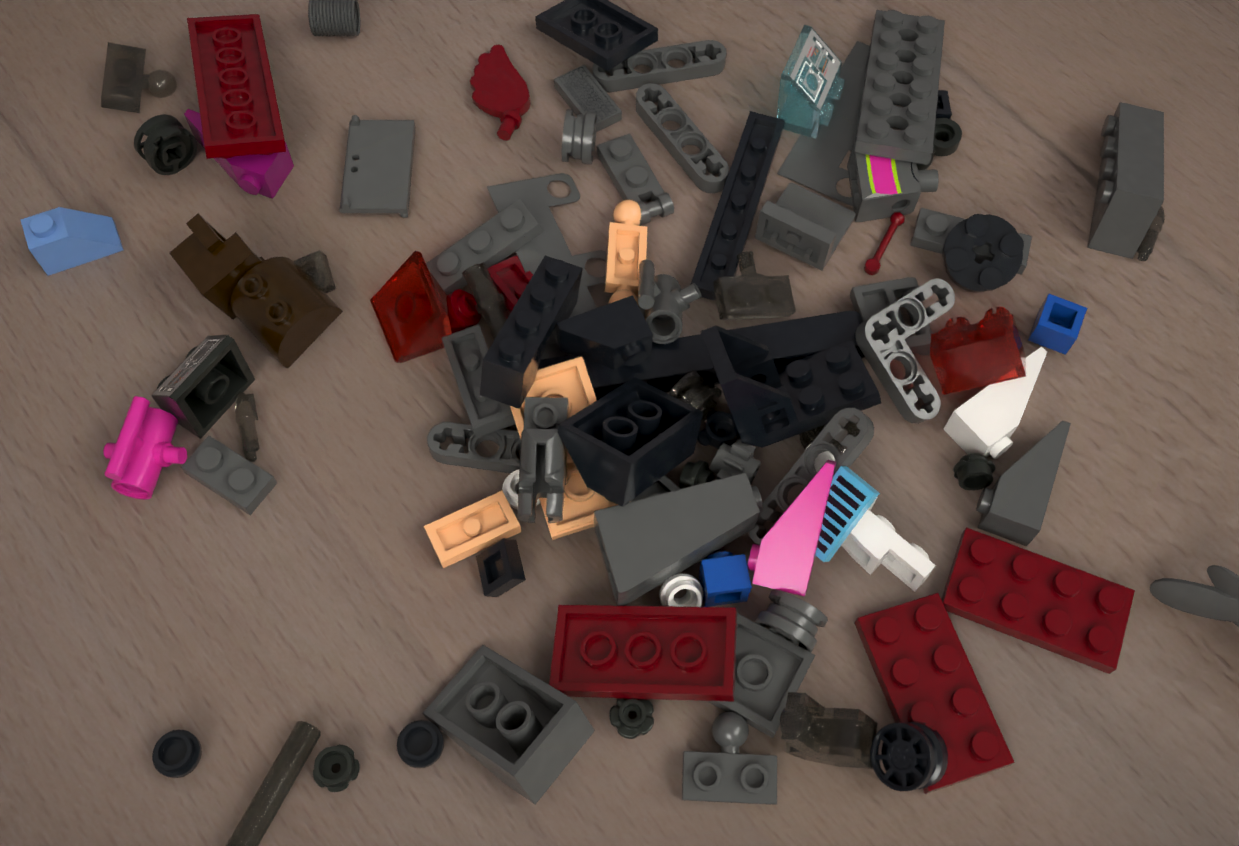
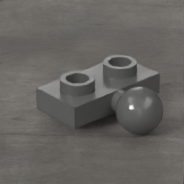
(727, 774)

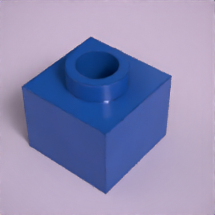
(1057, 324)
(724, 579)

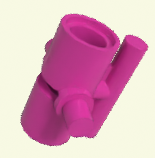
(142, 450)

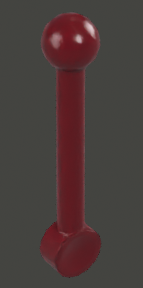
(873, 265)

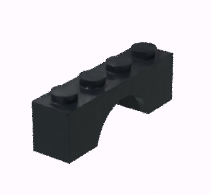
(518, 348)

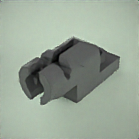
(542, 458)

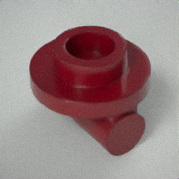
(461, 310)

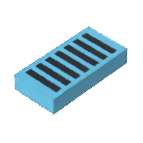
(845, 507)

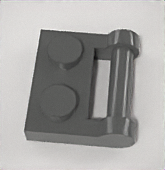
(874, 297)

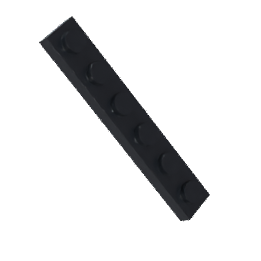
(738, 202)

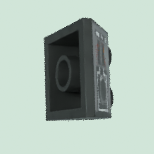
(205, 384)

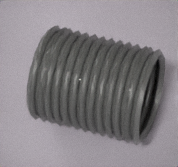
(334, 17)

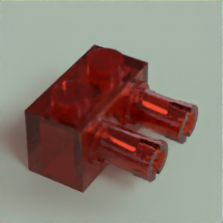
(978, 353)

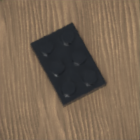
(597, 30)

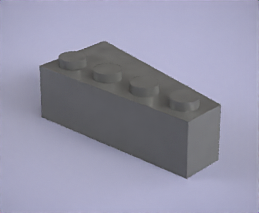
(1129, 180)

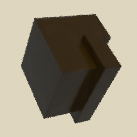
(214, 262)

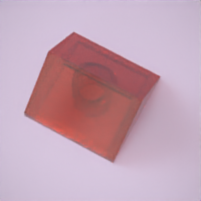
(411, 311)

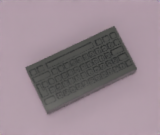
(585, 94)

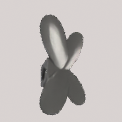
(1201, 599)

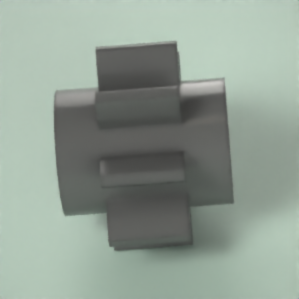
(735, 461)

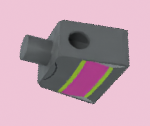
(886, 185)

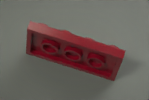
(1038, 600)
(645, 652)
(933, 683)

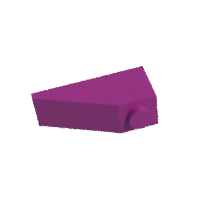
(251, 172)

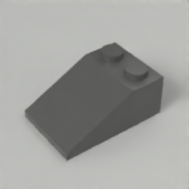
(511, 722)

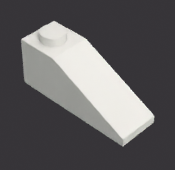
(994, 413)

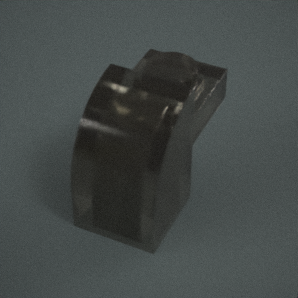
(827, 734)

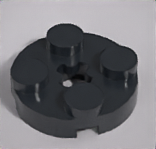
(1004, 245)

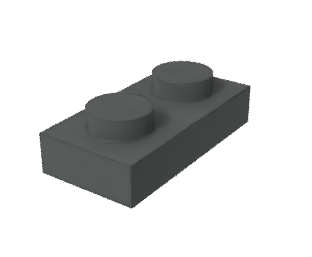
(229, 475)

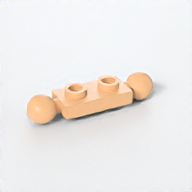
(625, 251)

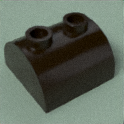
(282, 307)

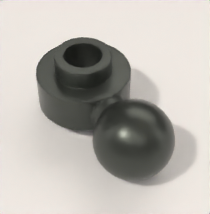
(950, 133)

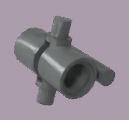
(663, 302)

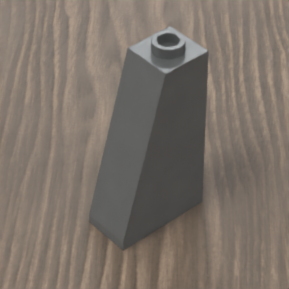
(672, 531)

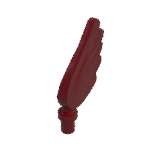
(500, 90)

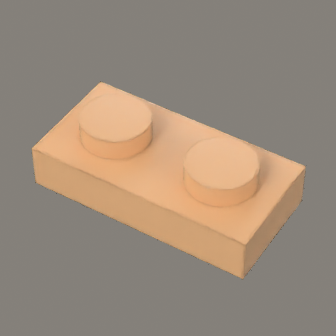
(472, 529)

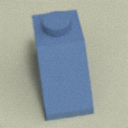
(69, 238)

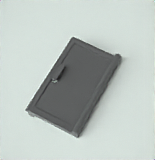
(383, 169)

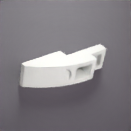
(877, 543)

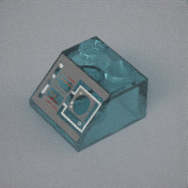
(809, 85)

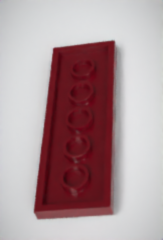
(235, 87)

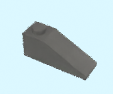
(1021, 494)

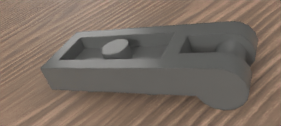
(634, 177)

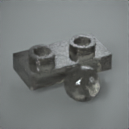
(126, 78)

